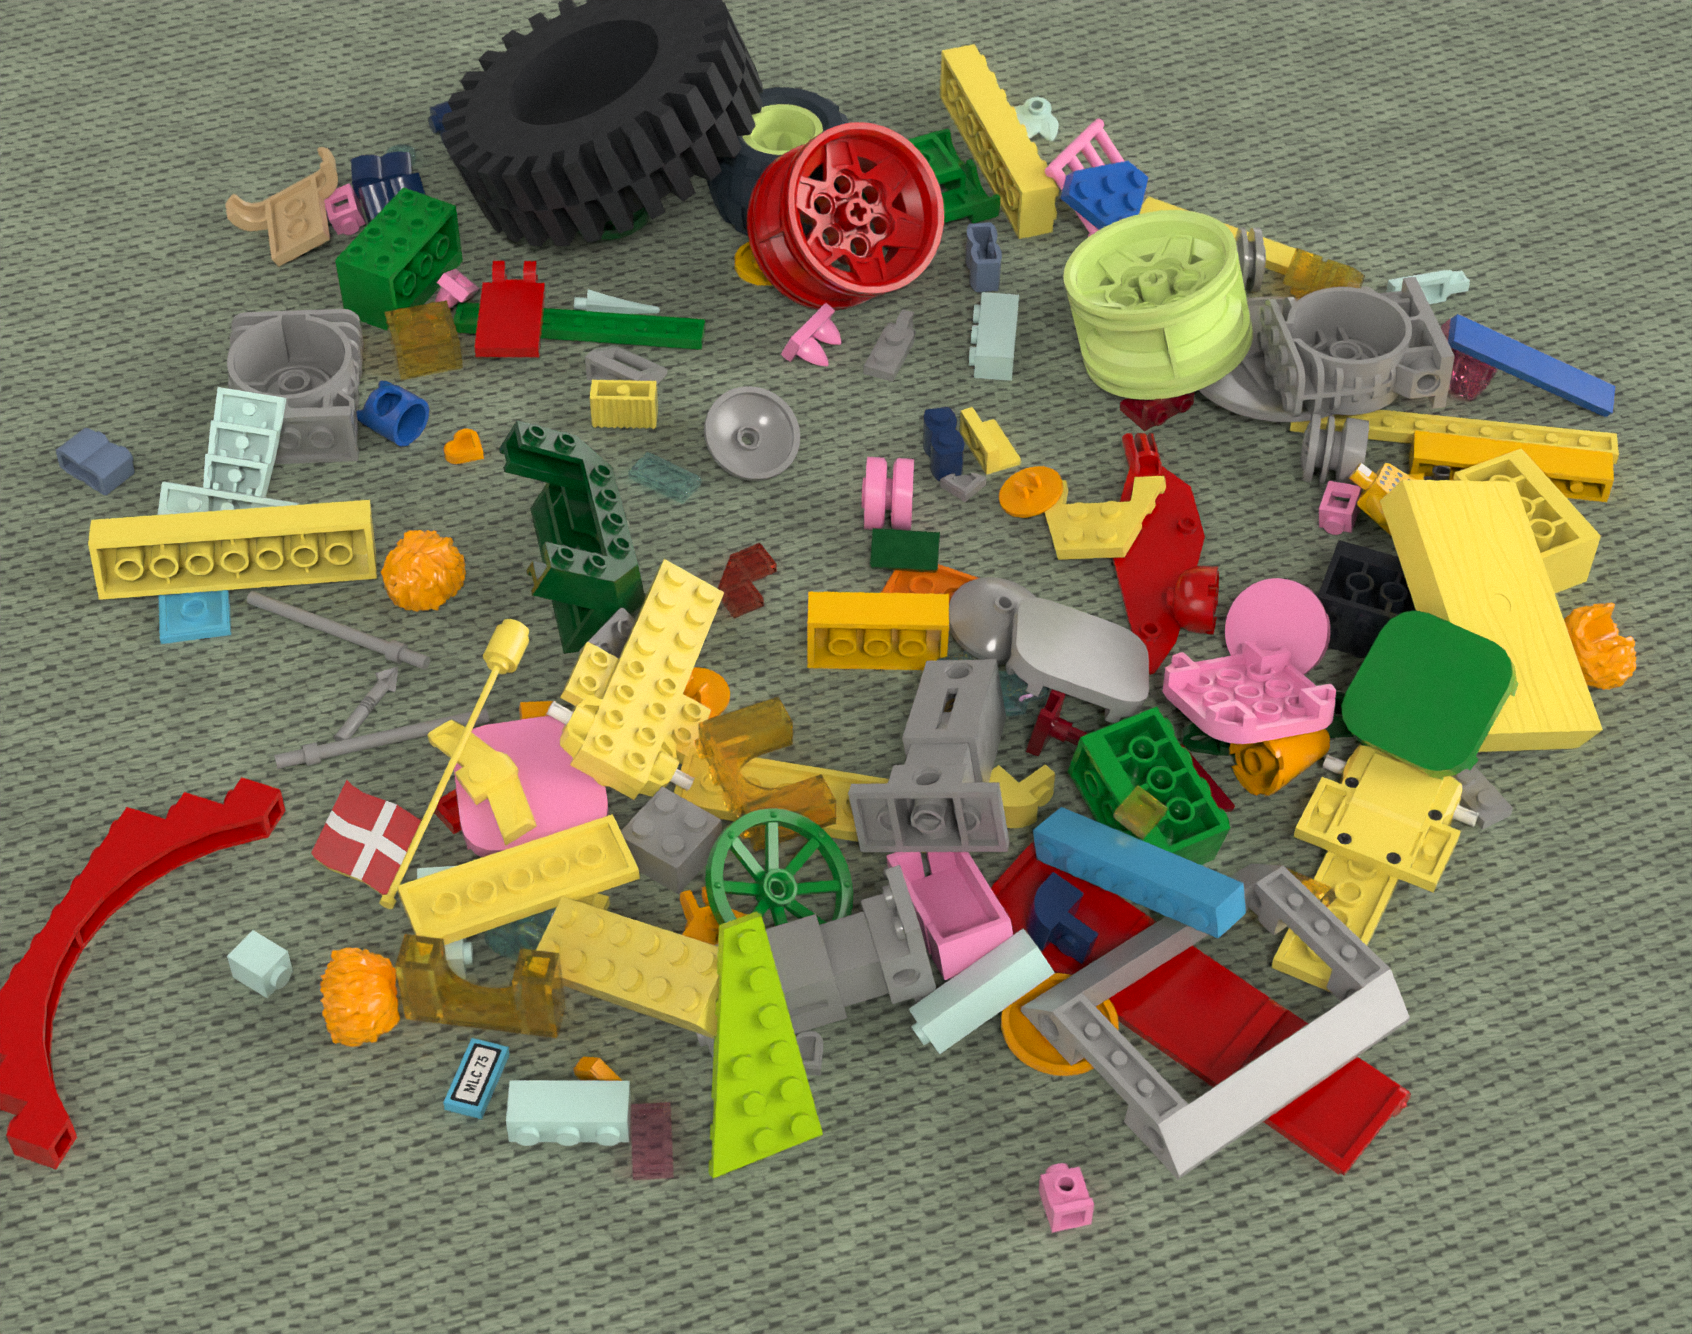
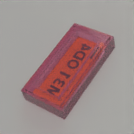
(652, 1141)

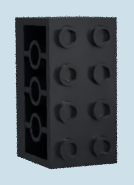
(1361, 596)

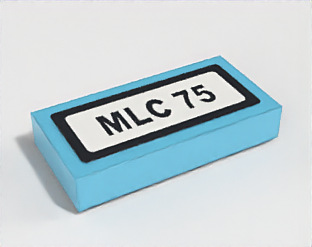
(476, 1078)

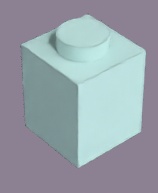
(260, 964)

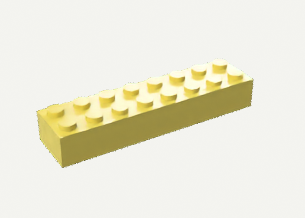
(998, 141)
(232, 549)

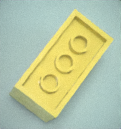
(1560, 530)

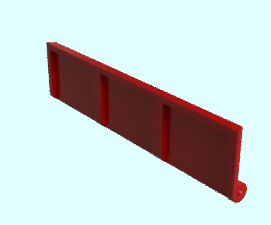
(1213, 1020)

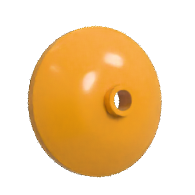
(1028, 1042)

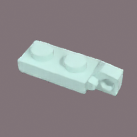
(1436, 285)

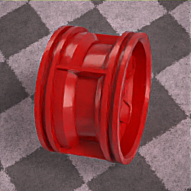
(901, 205)

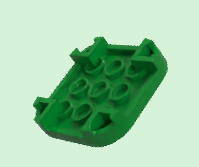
(1429, 693)

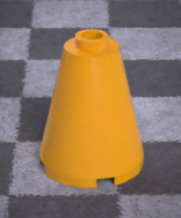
(1274, 763)

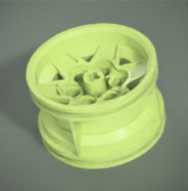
(1159, 304)

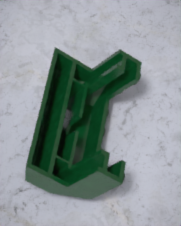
(579, 530)

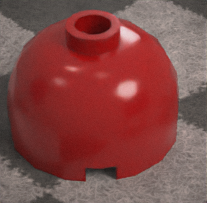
(1196, 599)

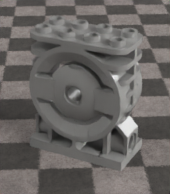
(1363, 351)
(312, 363)

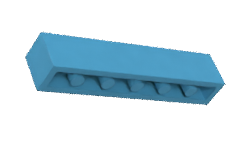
(1140, 872)

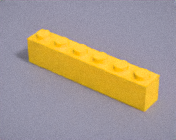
(1573, 471)

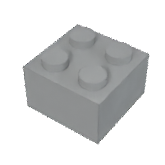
(671, 839)

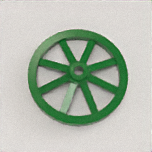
(773, 877)

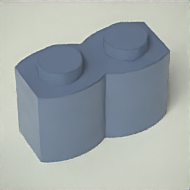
(983, 257)
(95, 460)

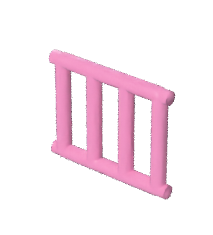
(1083, 144)

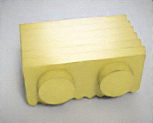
(624, 403)

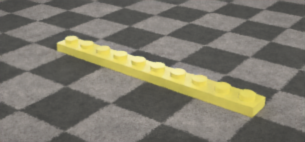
(1400, 427)

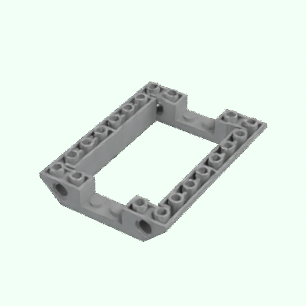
(1191, 1133)

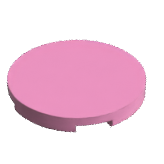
(1279, 615)

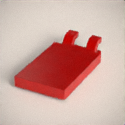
(510, 314)

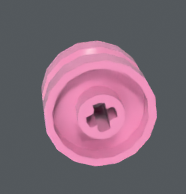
(888, 494)

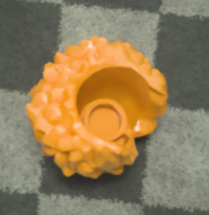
(423, 571)
(1602, 654)
(359, 996)

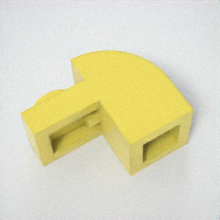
(1024, 797)

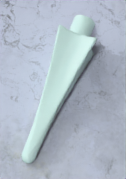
(603, 303)

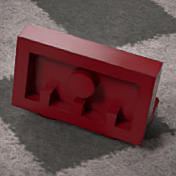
(1155, 411)

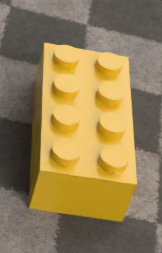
(876, 630)

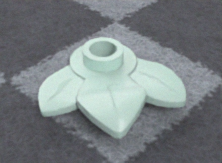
(1038, 121)

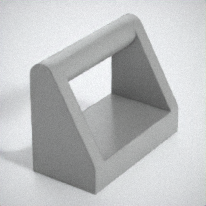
(603, 366)

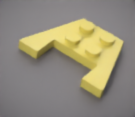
(1101, 528)

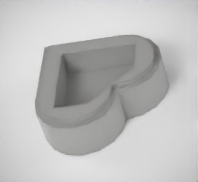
(811, 1051)

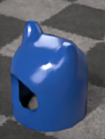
(395, 413)

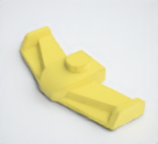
(488, 776)

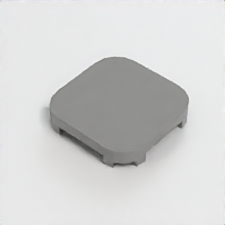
(1079, 657)

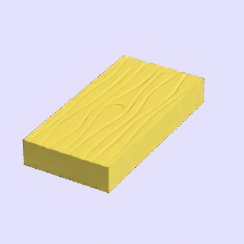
(1480, 568)

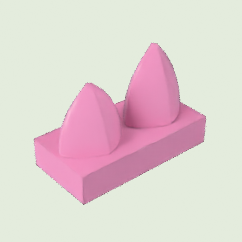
(455, 288)
(803, 341)

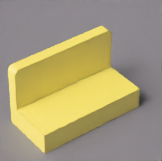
(987, 442)

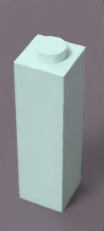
(980, 992)

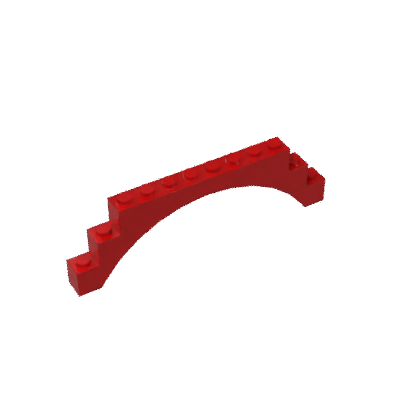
(129, 859)

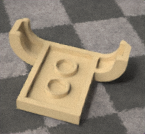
(293, 216)

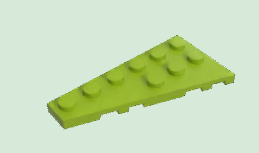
(757, 1066)

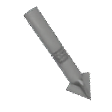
(386, 682)

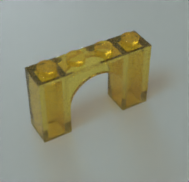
(748, 733)
(438, 995)

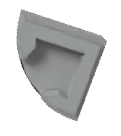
(963, 486)

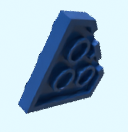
(1105, 192)

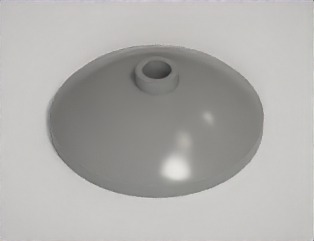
(761, 419)
(982, 614)

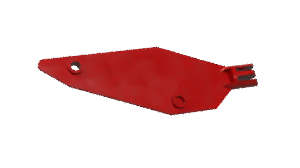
(1162, 550)

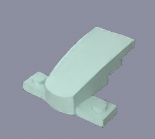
(238, 457)

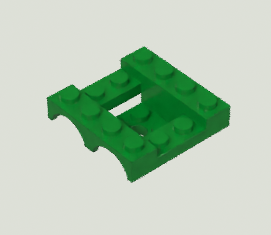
(961, 179)

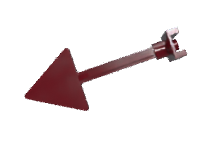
(1051, 725)

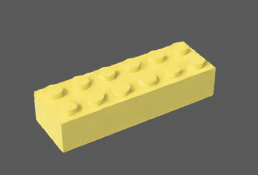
(635, 965)

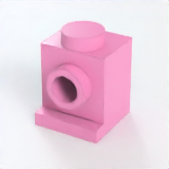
(348, 216)
(1339, 515)
(1065, 1197)

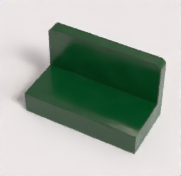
(905, 550)

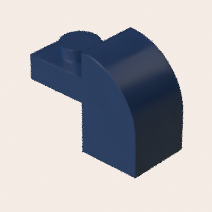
(1053, 919)

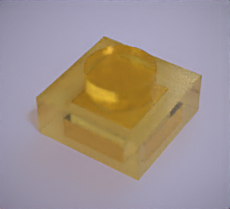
(1140, 812)

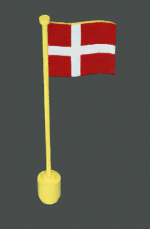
(378, 838)

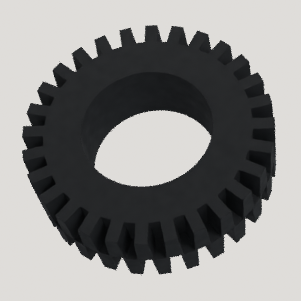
(601, 115)

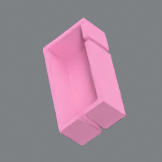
(954, 908)

